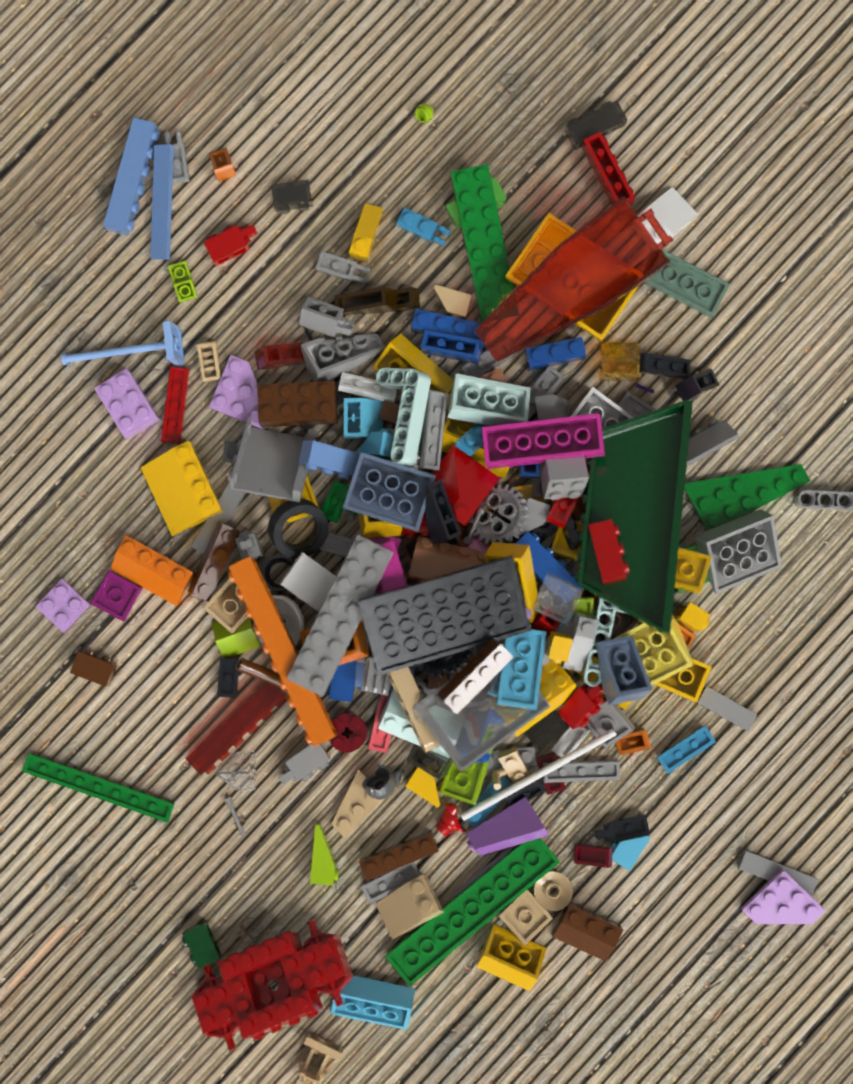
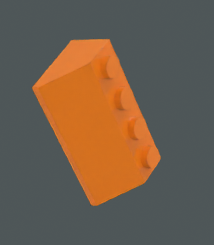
(152, 570)

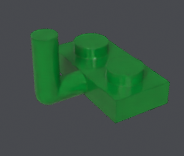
(335, 501)

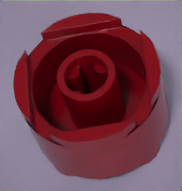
(355, 724)

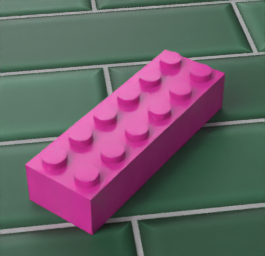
(543, 440)

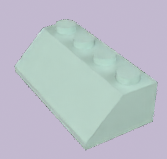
(488, 401)
(394, 721)

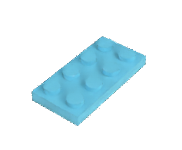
(522, 674)

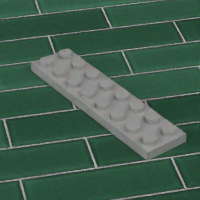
(339, 616)

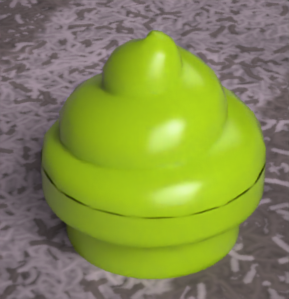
(424, 113)

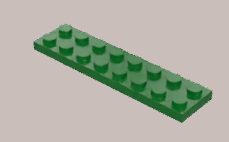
(482, 237)

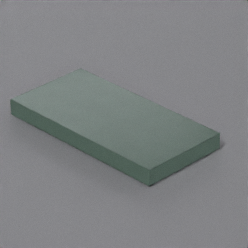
(689, 285)

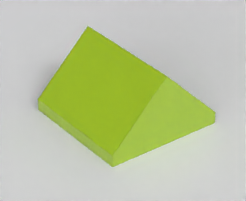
(240, 641)

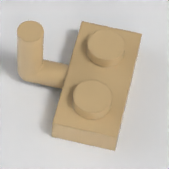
(512, 765)

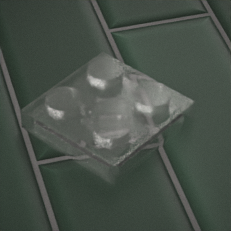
(558, 599)

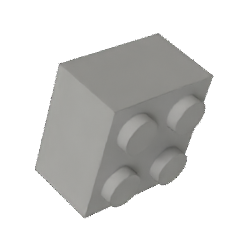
(564, 478)

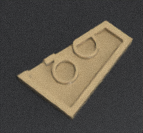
(354, 806)

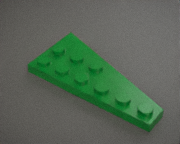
(737, 495)

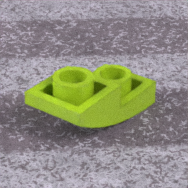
(182, 281)

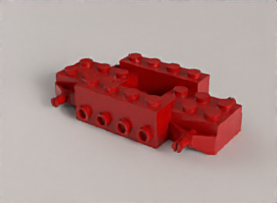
(244, 995)

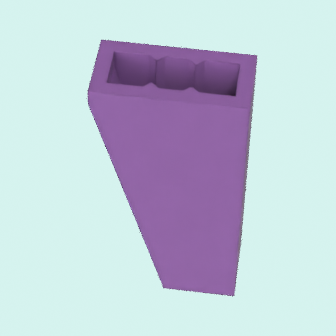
(507, 829)

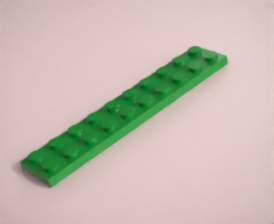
(471, 909)

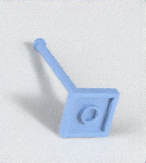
(172, 344)

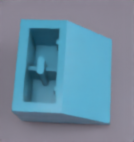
(361, 417)

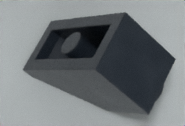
(697, 385)

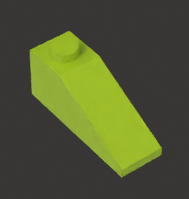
(323, 862)

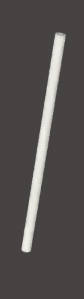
(538, 774)

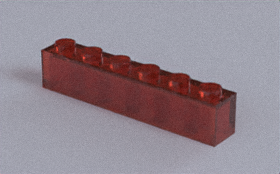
(233, 730)

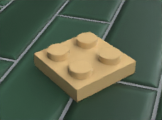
(525, 917)

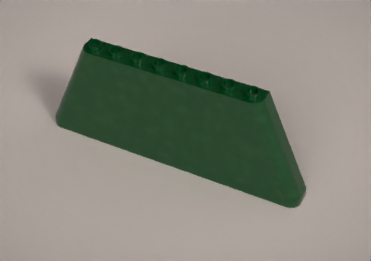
(643, 493)

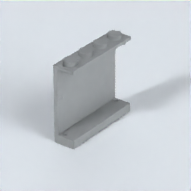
(269, 463)

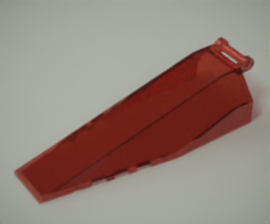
(578, 279)

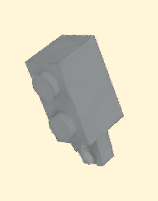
(324, 318)
(249, 545)
(305, 762)

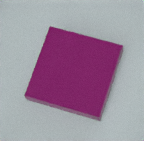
(116, 595)

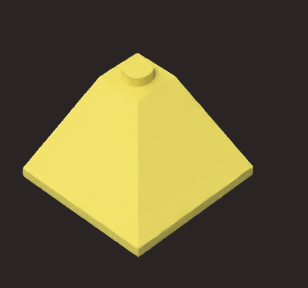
(660, 653)

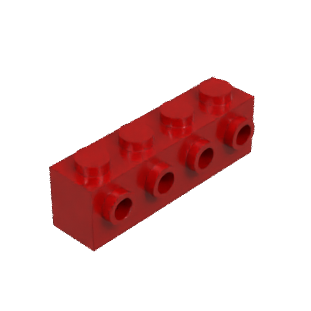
(607, 169)

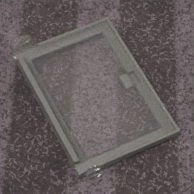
(477, 726)

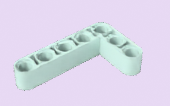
(411, 410)
(606, 631)

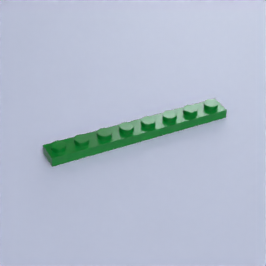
(98, 787)

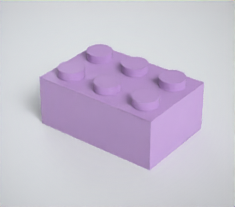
(127, 404)

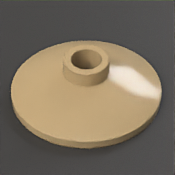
(561, 898)

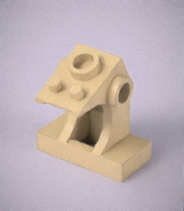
(310, 1073)

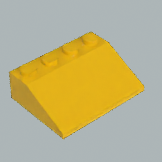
(181, 488)

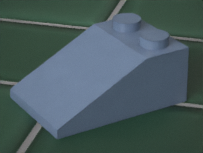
(622, 671)

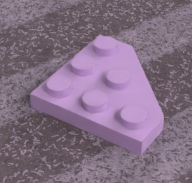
(237, 392)
(783, 903)

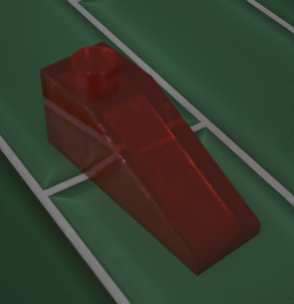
(279, 356)

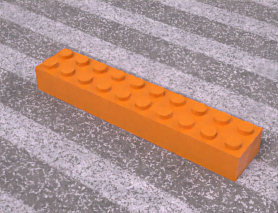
(281, 648)

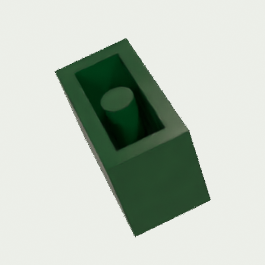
(201, 944)

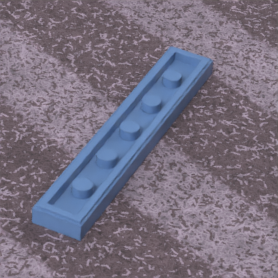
(162, 202)

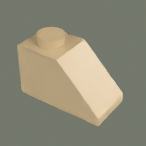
(453, 302)

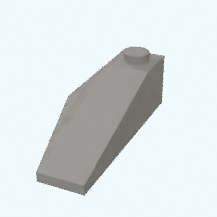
(331, 357)

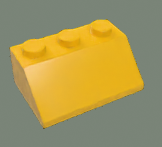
(511, 959)

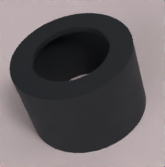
(266, 567)

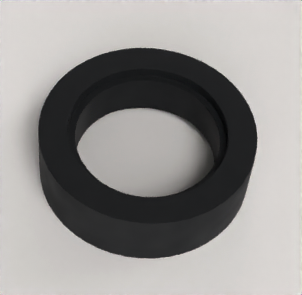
(283, 513)

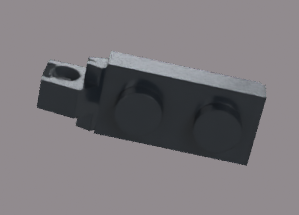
(624, 829)

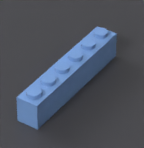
(131, 177)

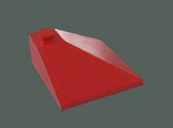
(465, 483)

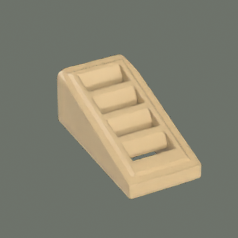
(217, 376)

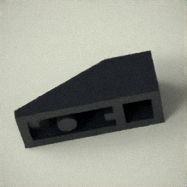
(439, 514)

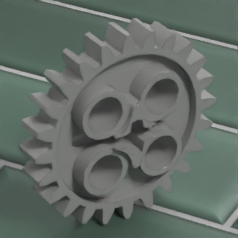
(508, 499)

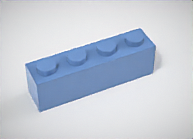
(328, 458)

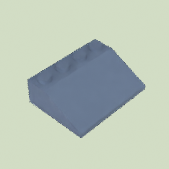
(388, 492)

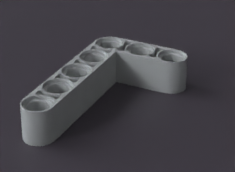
(832, 500)

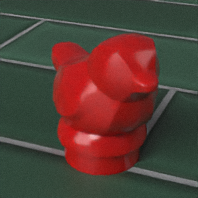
(449, 821)

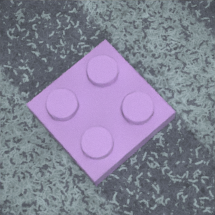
(63, 605)

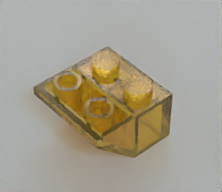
(619, 361)

